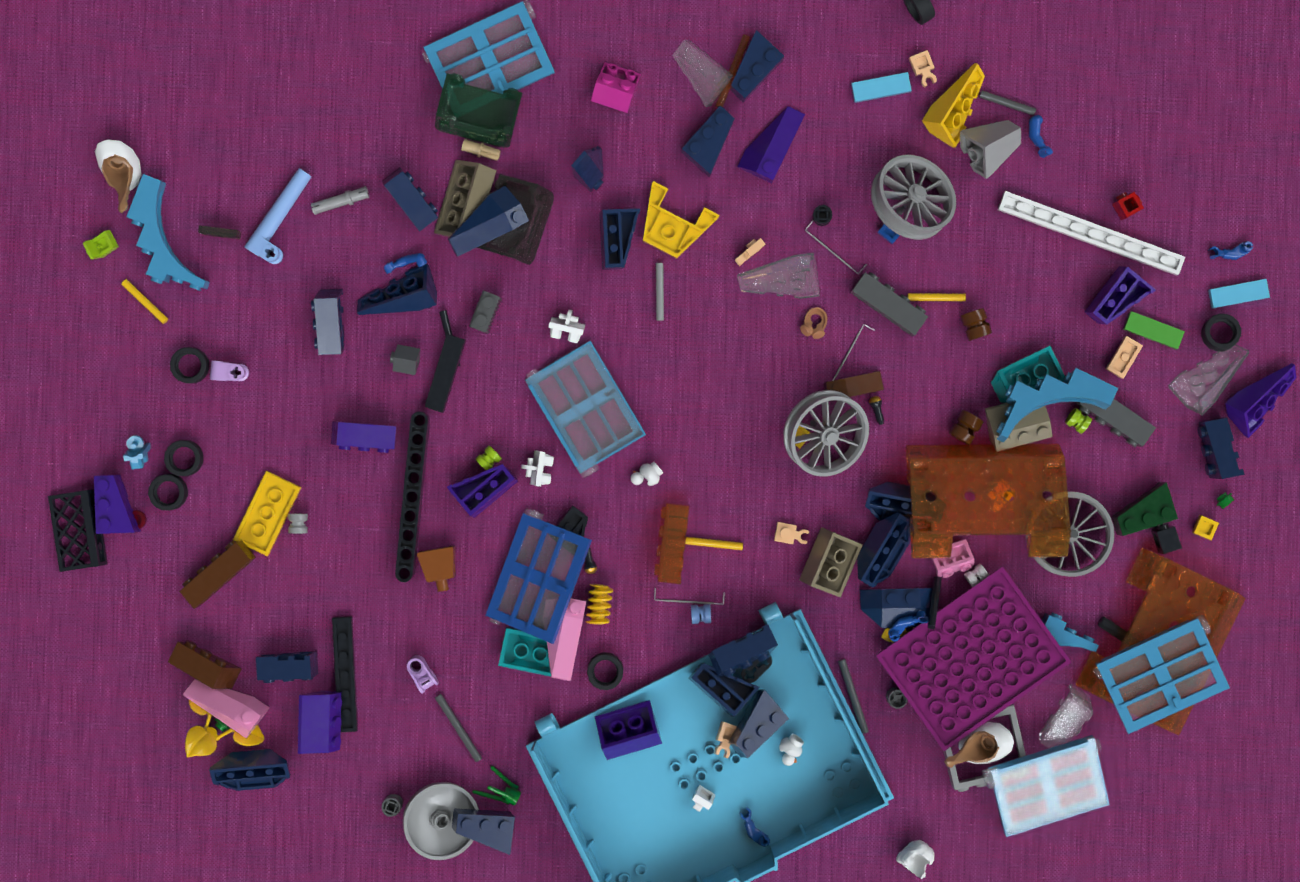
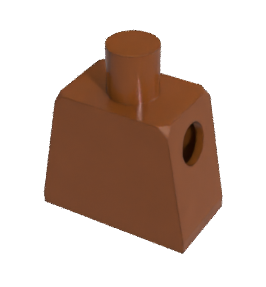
(438, 566)

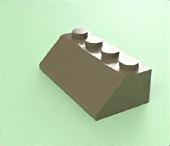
(465, 192)

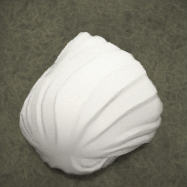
(916, 857)

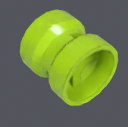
(1078, 420)
(488, 458)

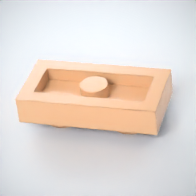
(1124, 357)

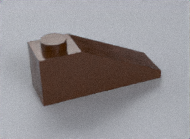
(857, 385)

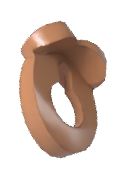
(807, 329)

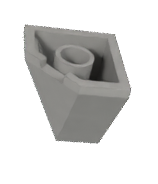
(990, 145)

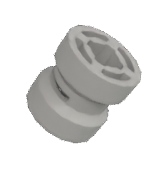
(297, 525)

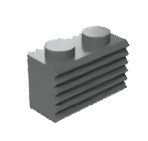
(485, 312)

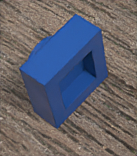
(888, 234)

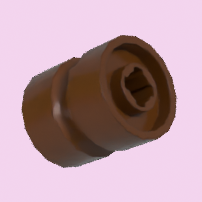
(976, 324)
(966, 427)

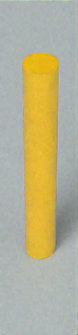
(936, 297)
(144, 301)
(714, 543)

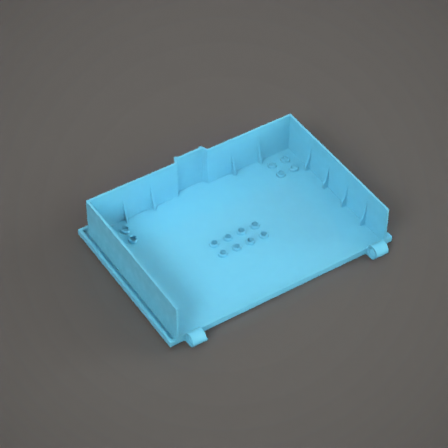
(637, 810)

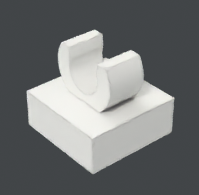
(703, 798)

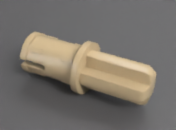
(480, 150)

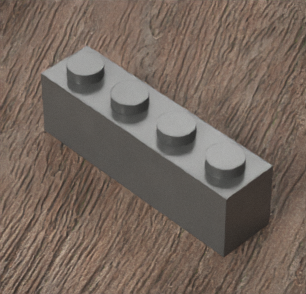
(889, 304)
(1121, 421)

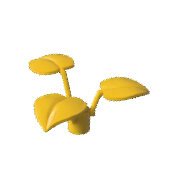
(203, 740)

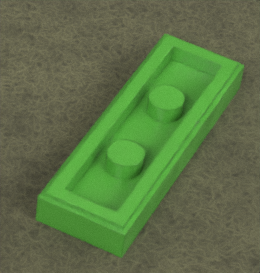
(1153, 330)

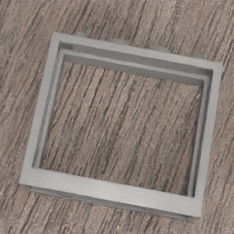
(964, 785)

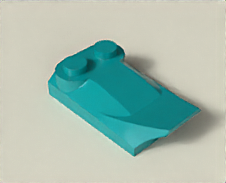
(1027, 371)
(524, 652)

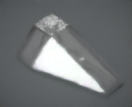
(790, 276)
(1205, 383)

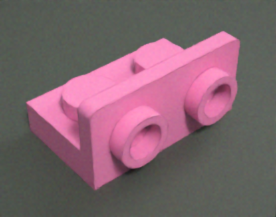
(960, 559)

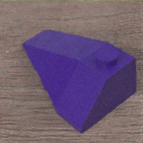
(770, 147)
(1253, 402)

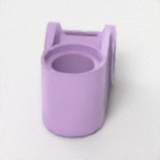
(226, 371)
(422, 675)

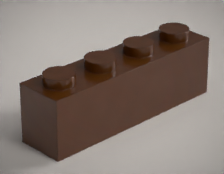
(217, 574)

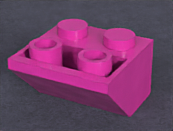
(615, 87)

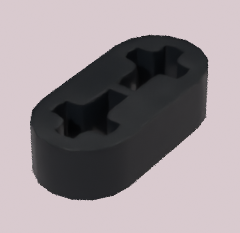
(760, 670)

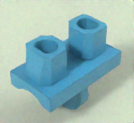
(136, 452)

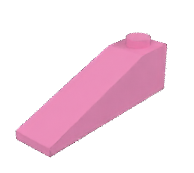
(564, 649)
(231, 707)

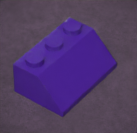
(319, 722)
(628, 730)

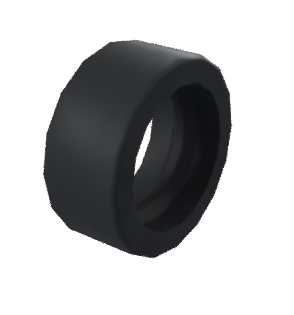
(920, 10)
(1228, 319)
(174, 365)
(168, 458)
(183, 492)
(605, 685)

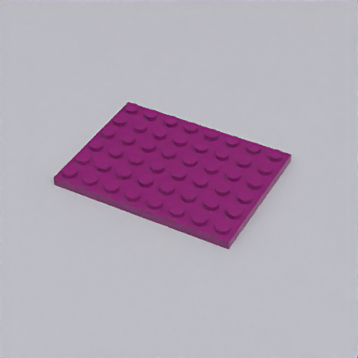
(975, 661)

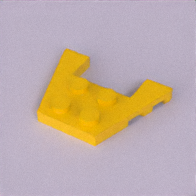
(669, 231)

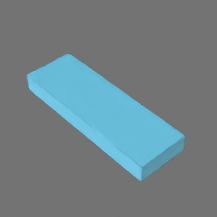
(881, 87)
(1239, 293)

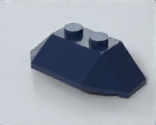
(891, 498)
(883, 549)
(889, 605)
(250, 770)

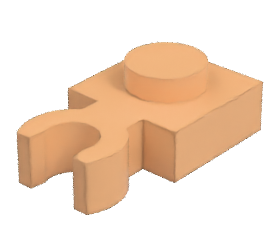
(922, 66)
(753, 247)
(787, 533)
(724, 735)

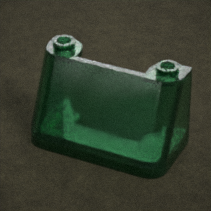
(477, 112)

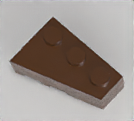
(204, 665)

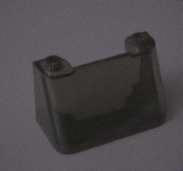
(524, 240)

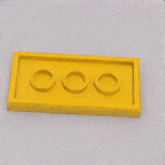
(267, 513)

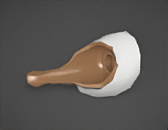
(119, 168)
(983, 745)

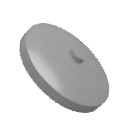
(429, 820)

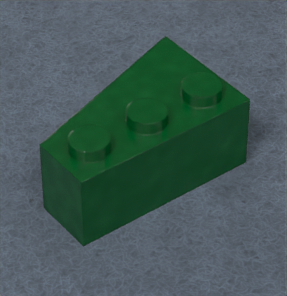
(1147, 511)

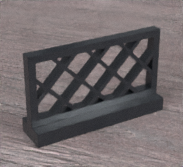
(94, 543)

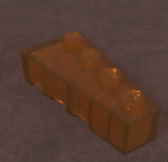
(672, 543)

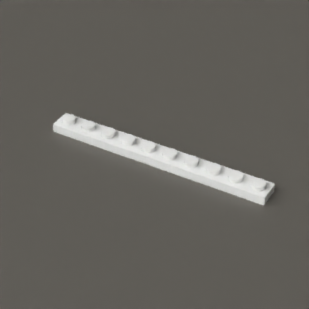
(1091, 233)

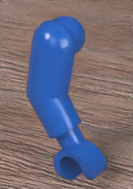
(1034, 134)
(1233, 254)
(405, 260)
(900, 625)
(754, 833)

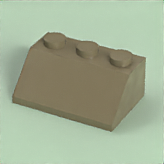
(1029, 429)
(830, 562)

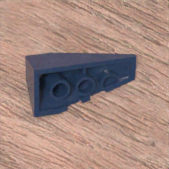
(410, 293)

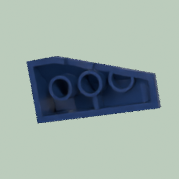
(589, 168)
(494, 217)

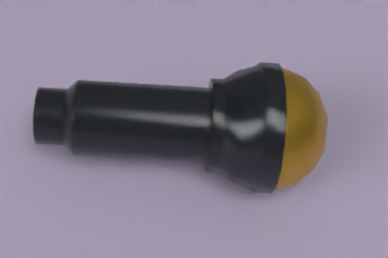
(875, 403)
(590, 566)

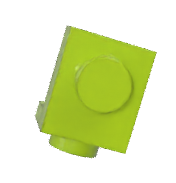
(101, 245)

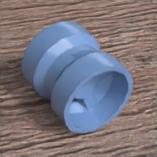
(701, 613)

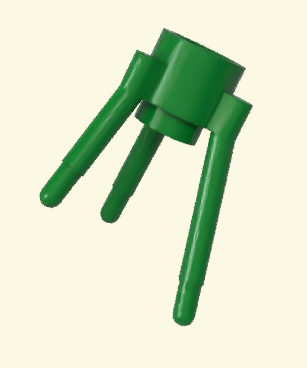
(509, 796)

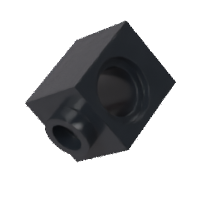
(1166, 538)

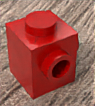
(1127, 205)

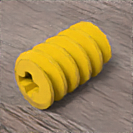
(599, 604)

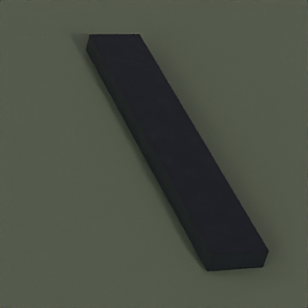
(345, 671)

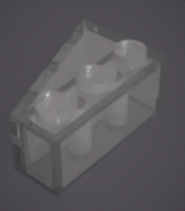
(702, 71)

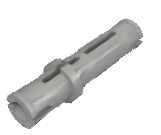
(348, 197)

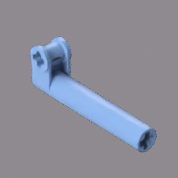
(259, 241)

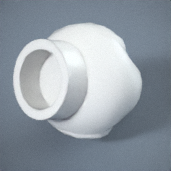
(650, 472)
(793, 748)

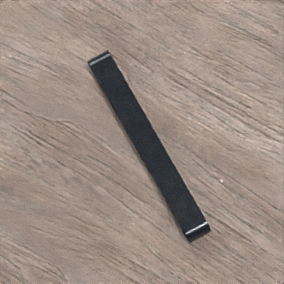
(415, 506)

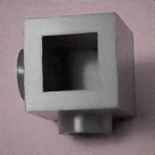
(405, 359)

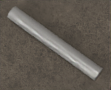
(659, 292)

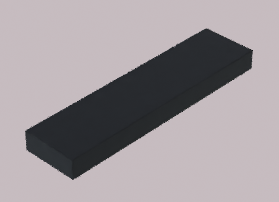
(445, 373)

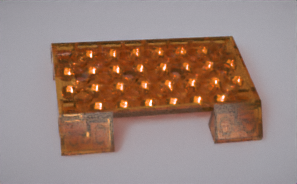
(979, 469)
(1168, 602)

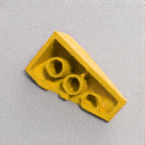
(949, 111)

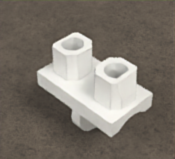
(566, 323)
(535, 468)

